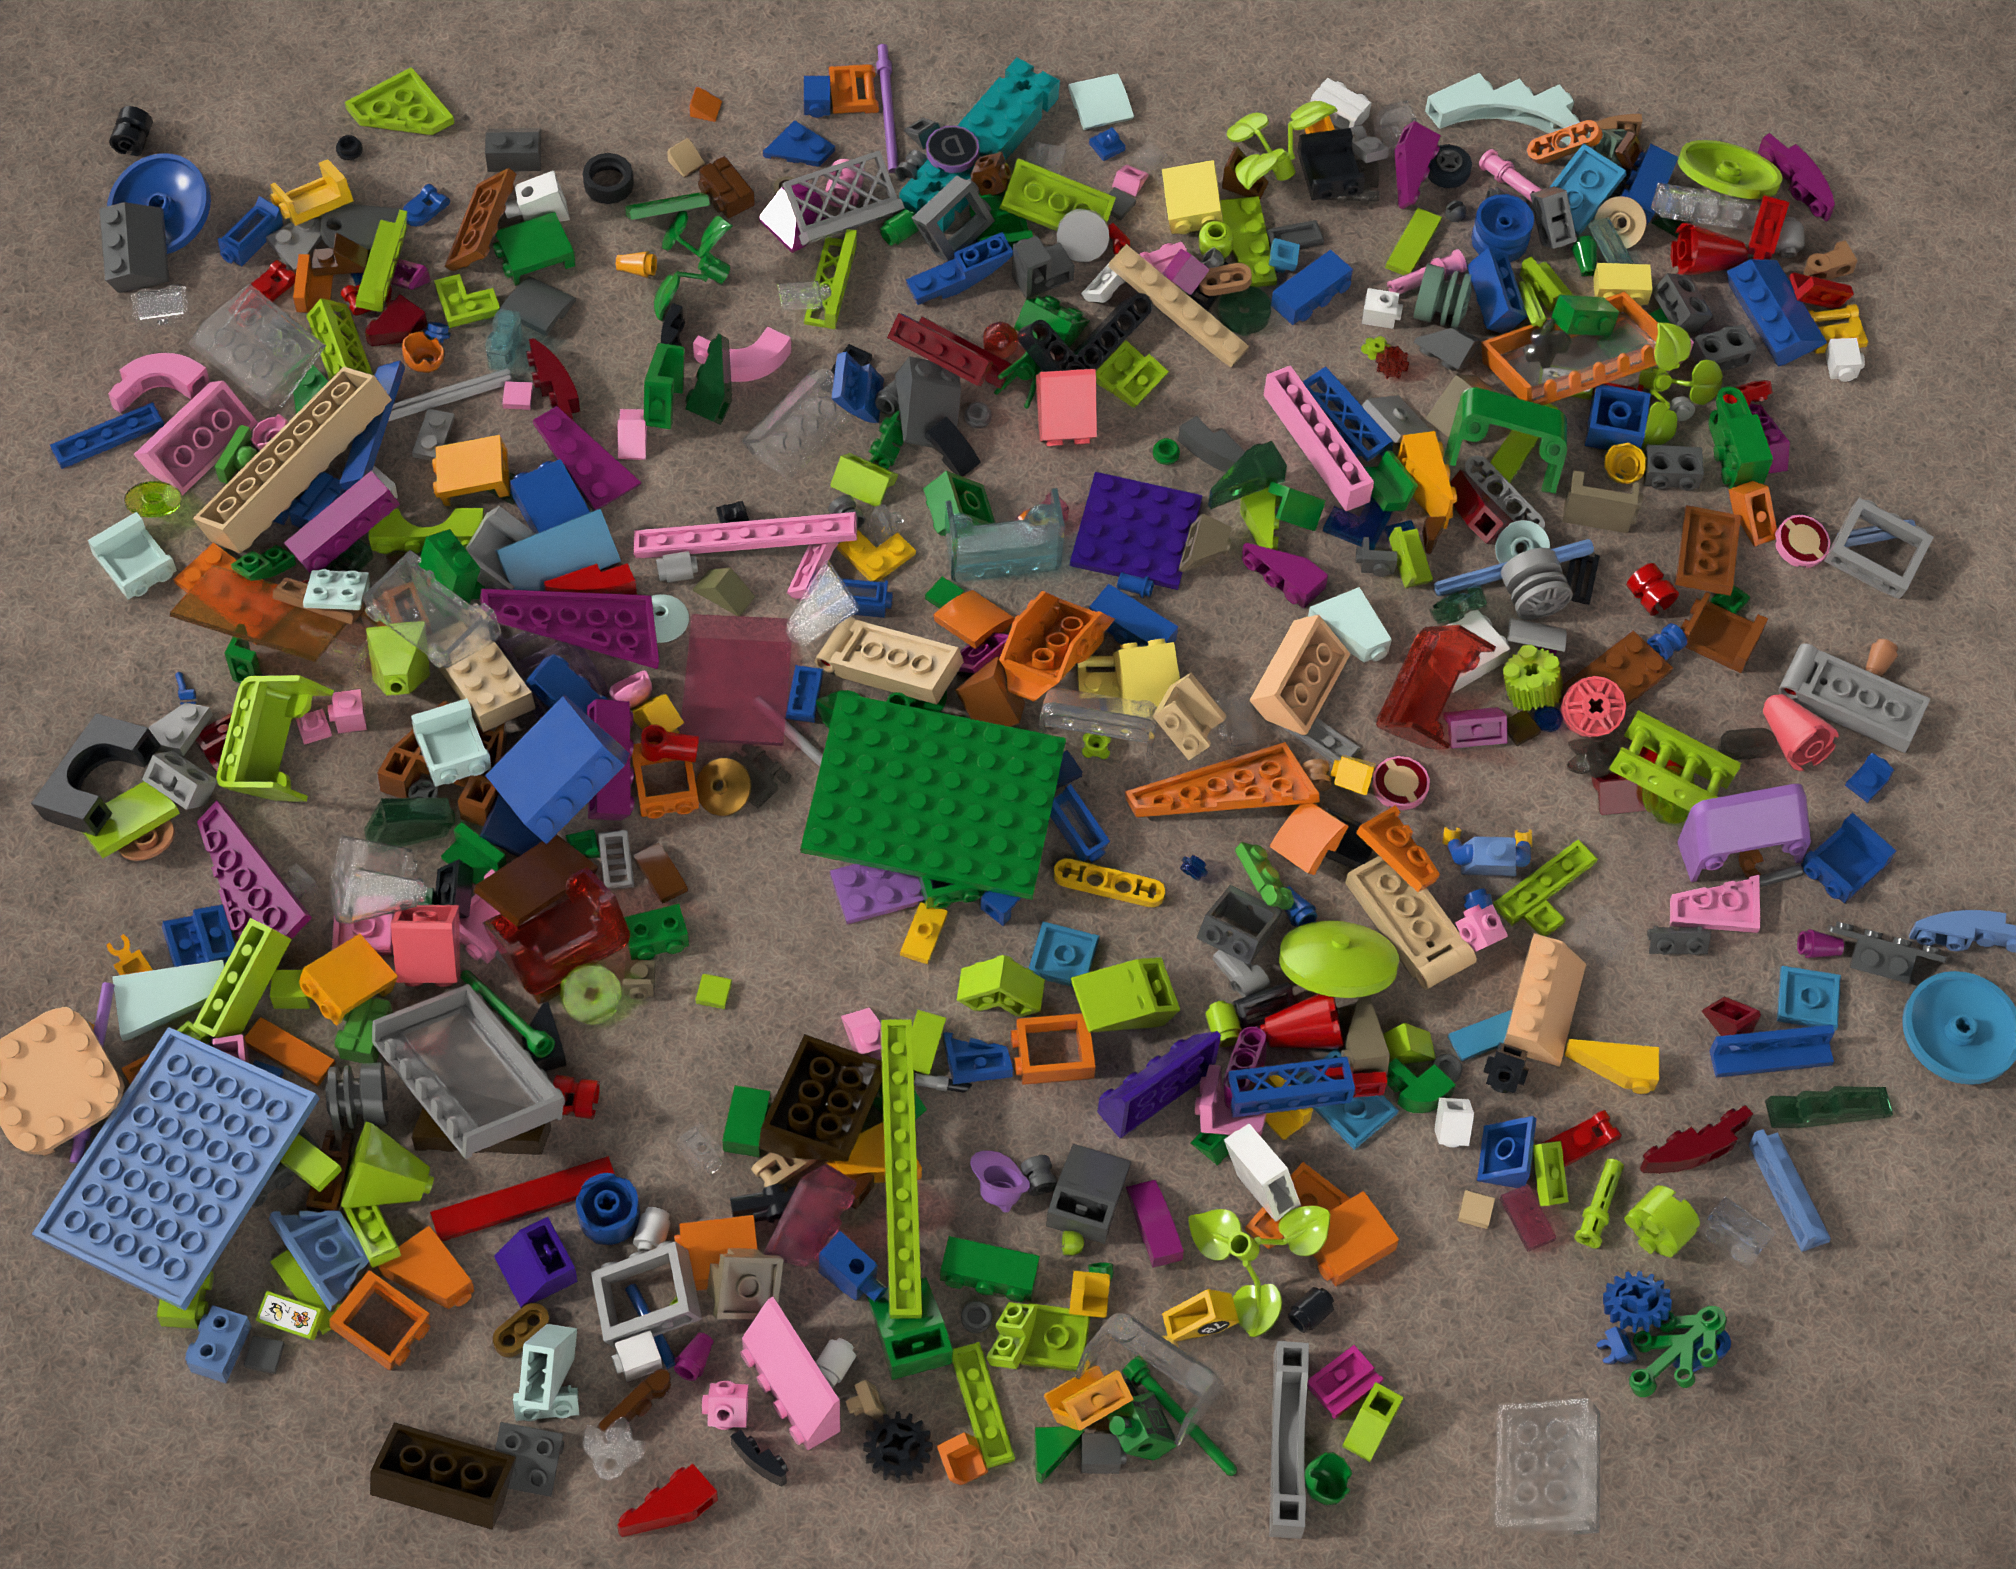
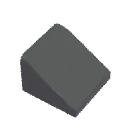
(921, 131)

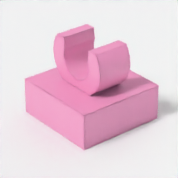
(313, 726)

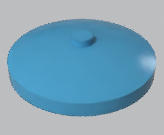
(1961, 1027)

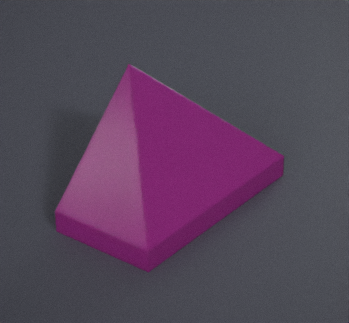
(410, 275)

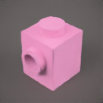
(348, 711)

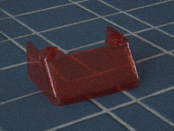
(1427, 682)

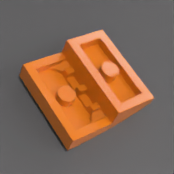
(972, 618)
(1308, 836)

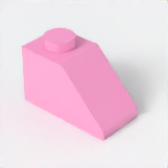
(864, 1032)

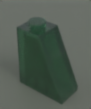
(409, 820)

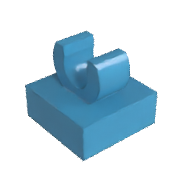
(1284, 255)

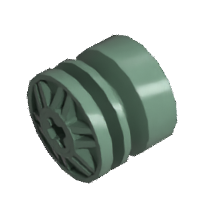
(1442, 296)

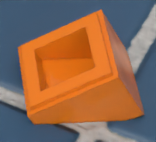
(704, 105)

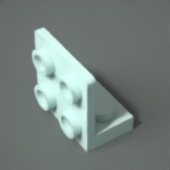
(336, 589)

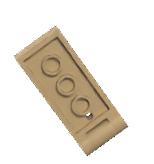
(890, 660)
(490, 686)
(1411, 922)

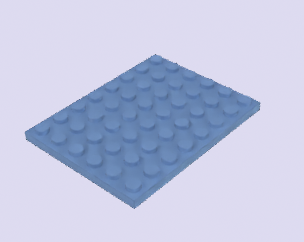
(176, 1168)

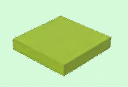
(1056, 1339)

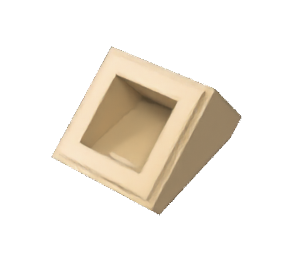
(685, 157)

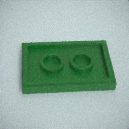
(667, 205)

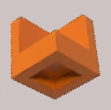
(962, 1458)

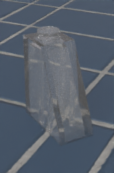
(821, 606)

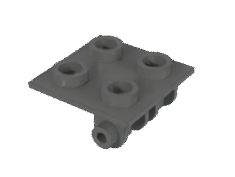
(535, 1454)

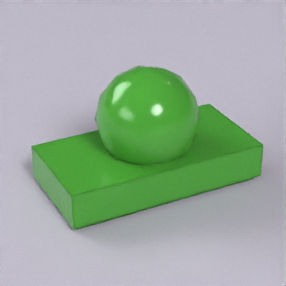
(236, 454)

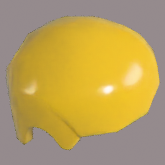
(1629, 459)

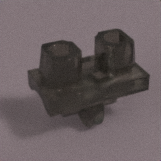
(1546, 344)

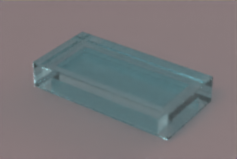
(1609, 241)

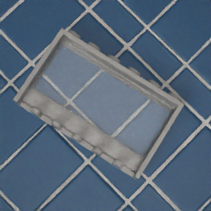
(467, 1070)

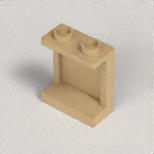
(1188, 715)

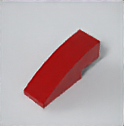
(591, 580)

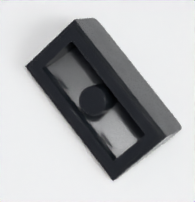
(455, 886)

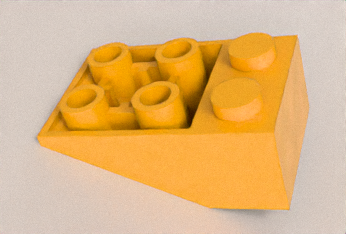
(1423, 459)

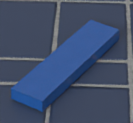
(107, 435)

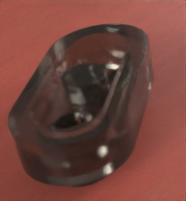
(1745, 741)

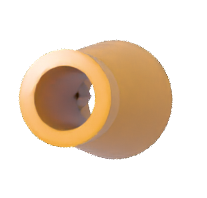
(637, 263)

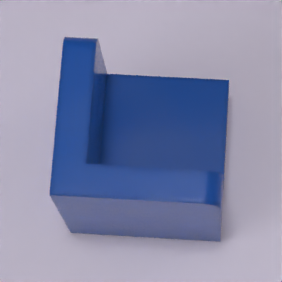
(998, 906)

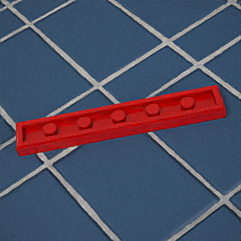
(515, 1200)

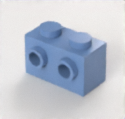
(218, 1343)

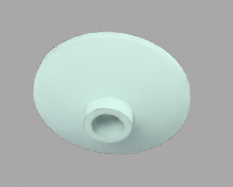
(1523, 532)
(674, 620)

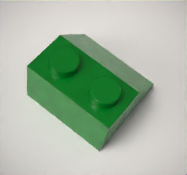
(966, 498)

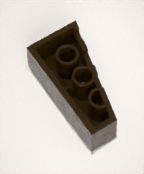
(430, 1136)

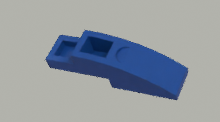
(967, 269)

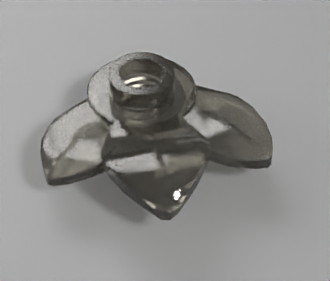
(1592, 756)

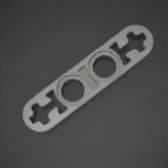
(1508, 494)

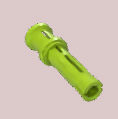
(1597, 1215)

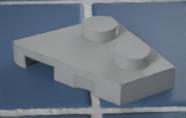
(295, 240)

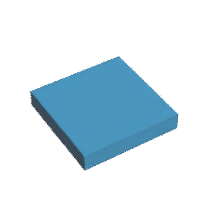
(1063, 953)
(1808, 997)

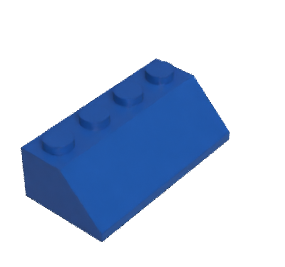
(1774, 310)

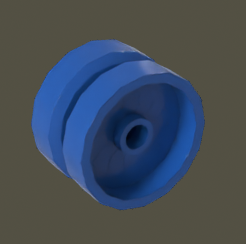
(1504, 225)

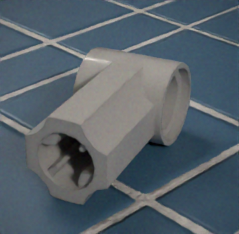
(1243, 977)

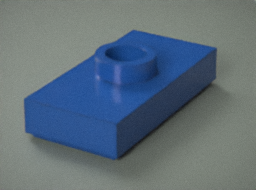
(804, 693)

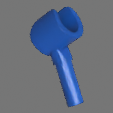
(183, 692)

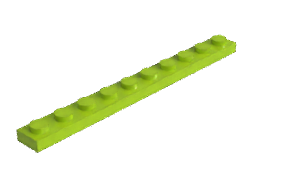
(900, 1169)

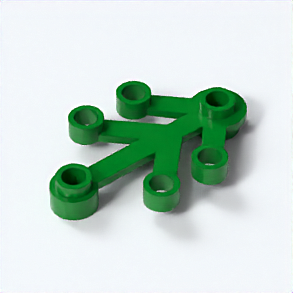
(1679, 1346)

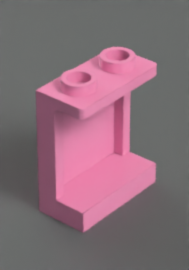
(473, 931)

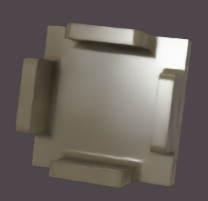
(744, 1282)

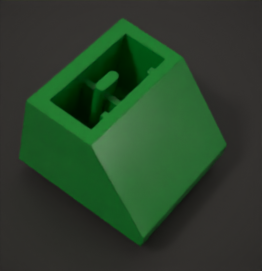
(1065, 322)

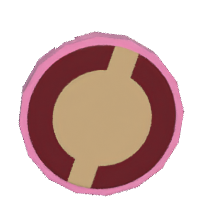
(1802, 541)
(1400, 782)

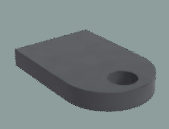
(356, 223)

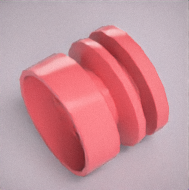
(1576, 707)

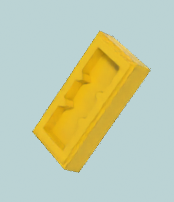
(923, 933)

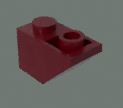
(396, 322)

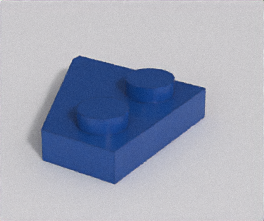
(800, 145)
(976, 1060)

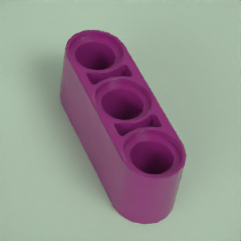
(1247, 1054)

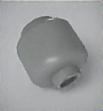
(1791, 238)

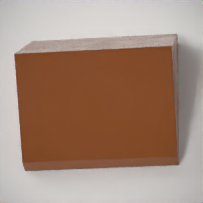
(987, 696)

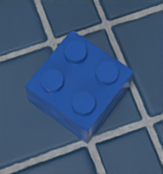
(1617, 417)

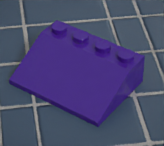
(1159, 1083)

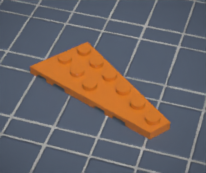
(1247, 781)

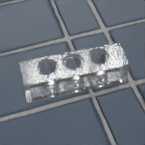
(1704, 207)

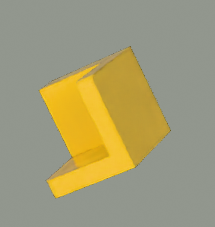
(1089, 1294)

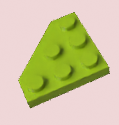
(401, 105)

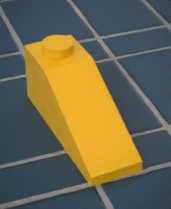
(1623, 1064)

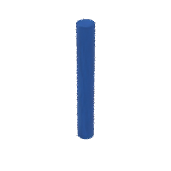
(642, 1308)

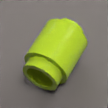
(1223, 1018)

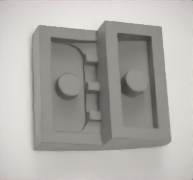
(1537, 634)

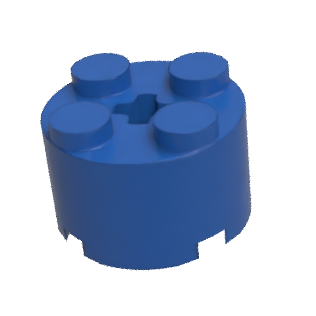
(610, 1225)

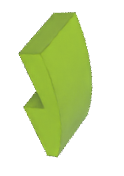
(925, 1038)
(1014, 1335)

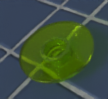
(153, 499)

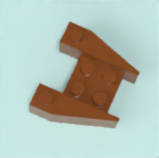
(406, 764)

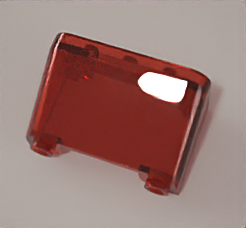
(564, 937)

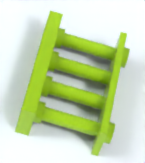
(1679, 748)

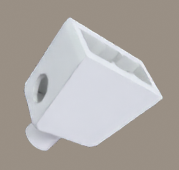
(538, 198)

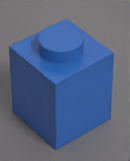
(817, 96)

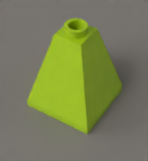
(395, 662)
(384, 1172)

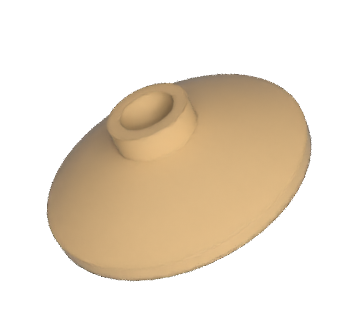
(1626, 208)

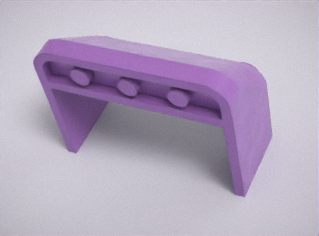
(1745, 824)

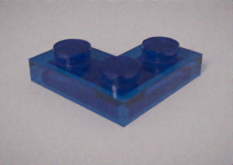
(1353, 528)

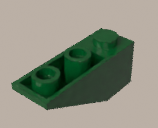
(713, 388)

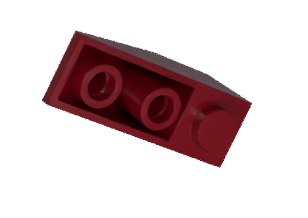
(1478, 509)

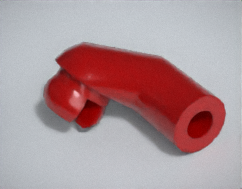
(1118, 237)

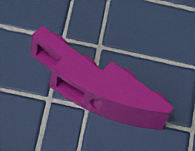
(1806, 178)

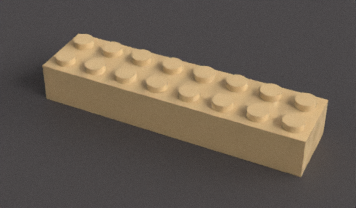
(292, 459)

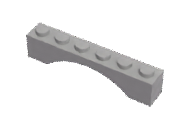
(1288, 1437)

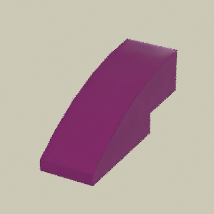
(1155, 1223)

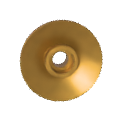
(735, 788)

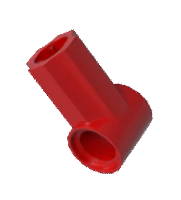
(670, 745)

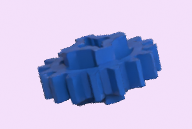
(1637, 1301)

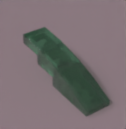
(1828, 1107)

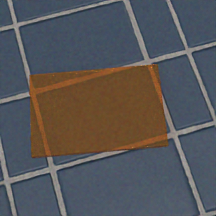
(247, 610)

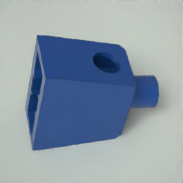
(850, 1269)

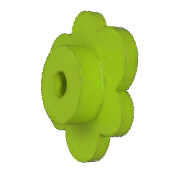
(1371, 349)

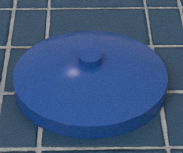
(174, 186)

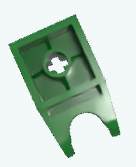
(1739, 441)

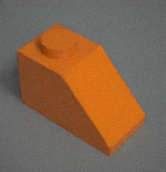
(1756, 511)

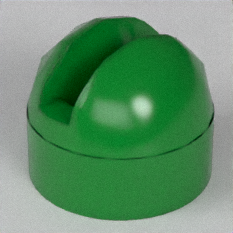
(1101, 1267)

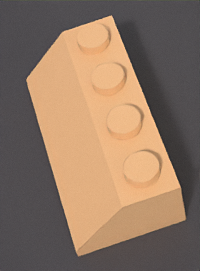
(1300, 675)
(1545, 1000)

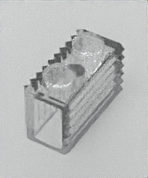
(161, 308)

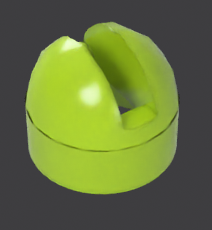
(1072, 1242)

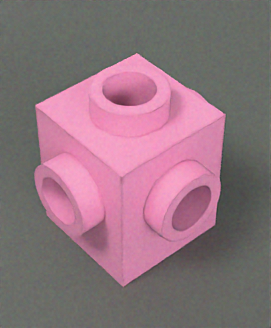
(1481, 927)
(726, 1405)

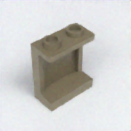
(1601, 507)

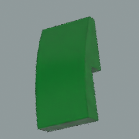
(265, 565)

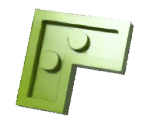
(461, 307)

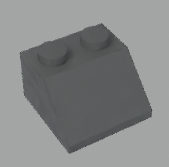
(513, 149)

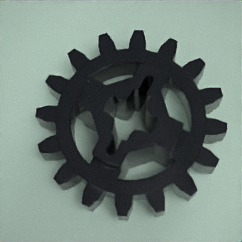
(886, 1451)

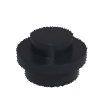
(349, 147)

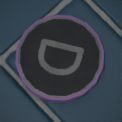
(952, 149)

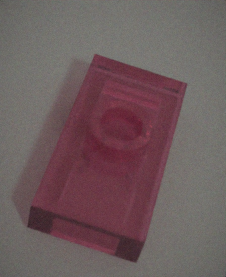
(1527, 1218)

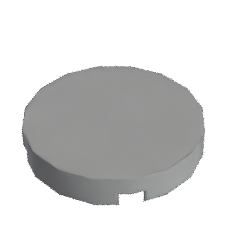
(1083, 235)

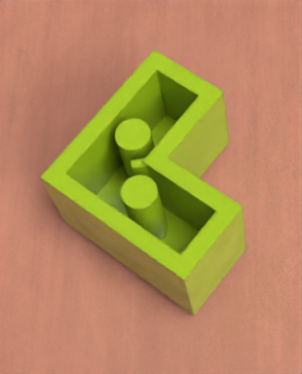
(1001, 984)

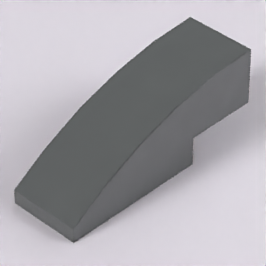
(1213, 448)

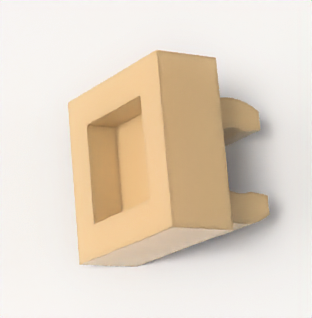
(867, 1401)

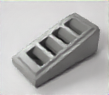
(616, 837)

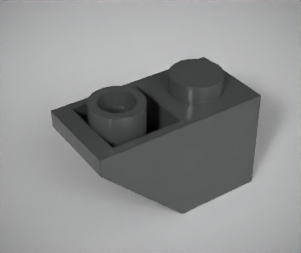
(1451, 345)

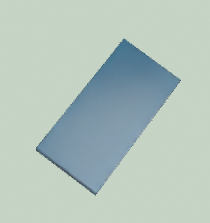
(558, 552)

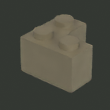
(1444, 410)

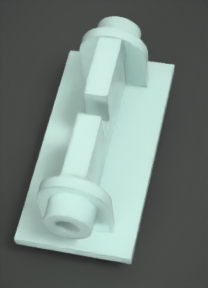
(563, 1406)

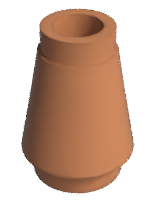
(1881, 656)

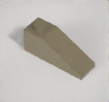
(1365, 1040)

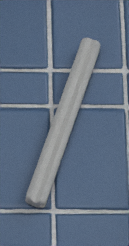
(450, 394)

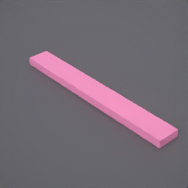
(746, 535)

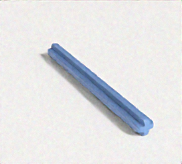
(1493, 573)

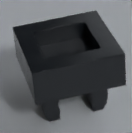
(732, 513)

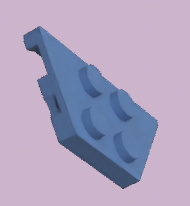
(324, 1250)

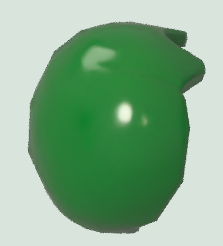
(1327, 1471)

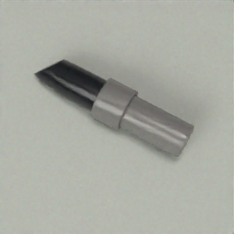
(940, 1083)

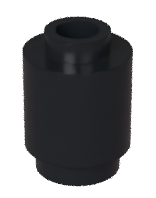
(1311, 1309)

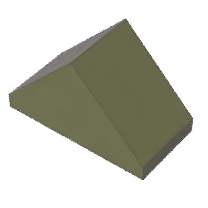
(725, 589)

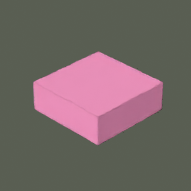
(517, 395)

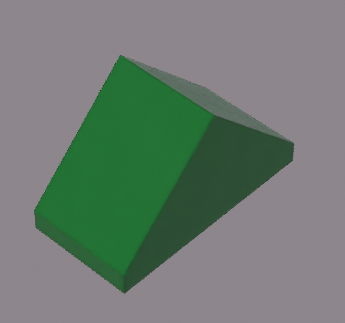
(1052, 1447)

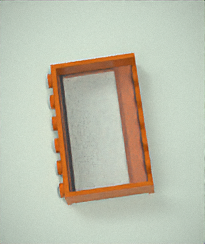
(1587, 362)

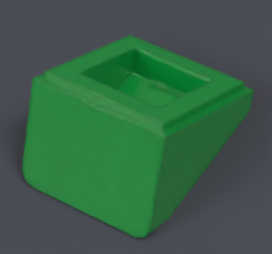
(1211, 1146)

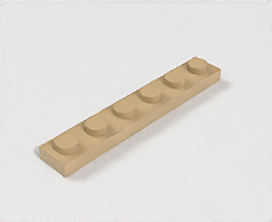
(1178, 306)

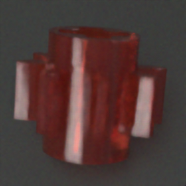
(1392, 362)

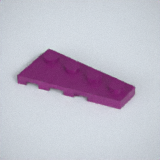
(590, 466)

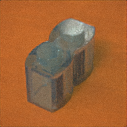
(504, 340)

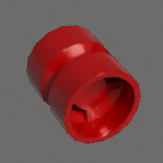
(1650, 586)
(585, 1095)

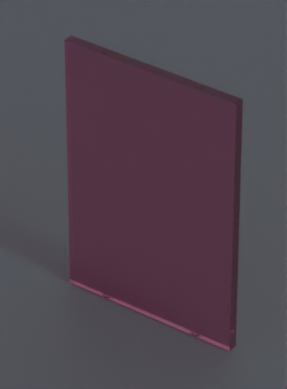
(737, 680)

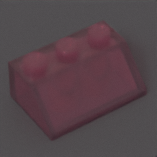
(812, 1216)

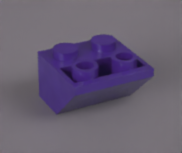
(535, 1263)

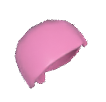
(266, 429)
(634, 688)

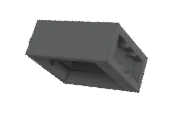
(939, 205)
(1234, 906)

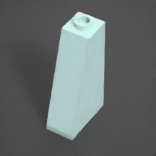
(162, 995)

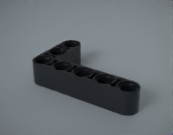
(1092, 346)

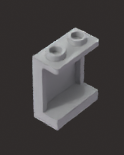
(493, 533)

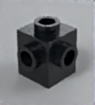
(1506, 1068)

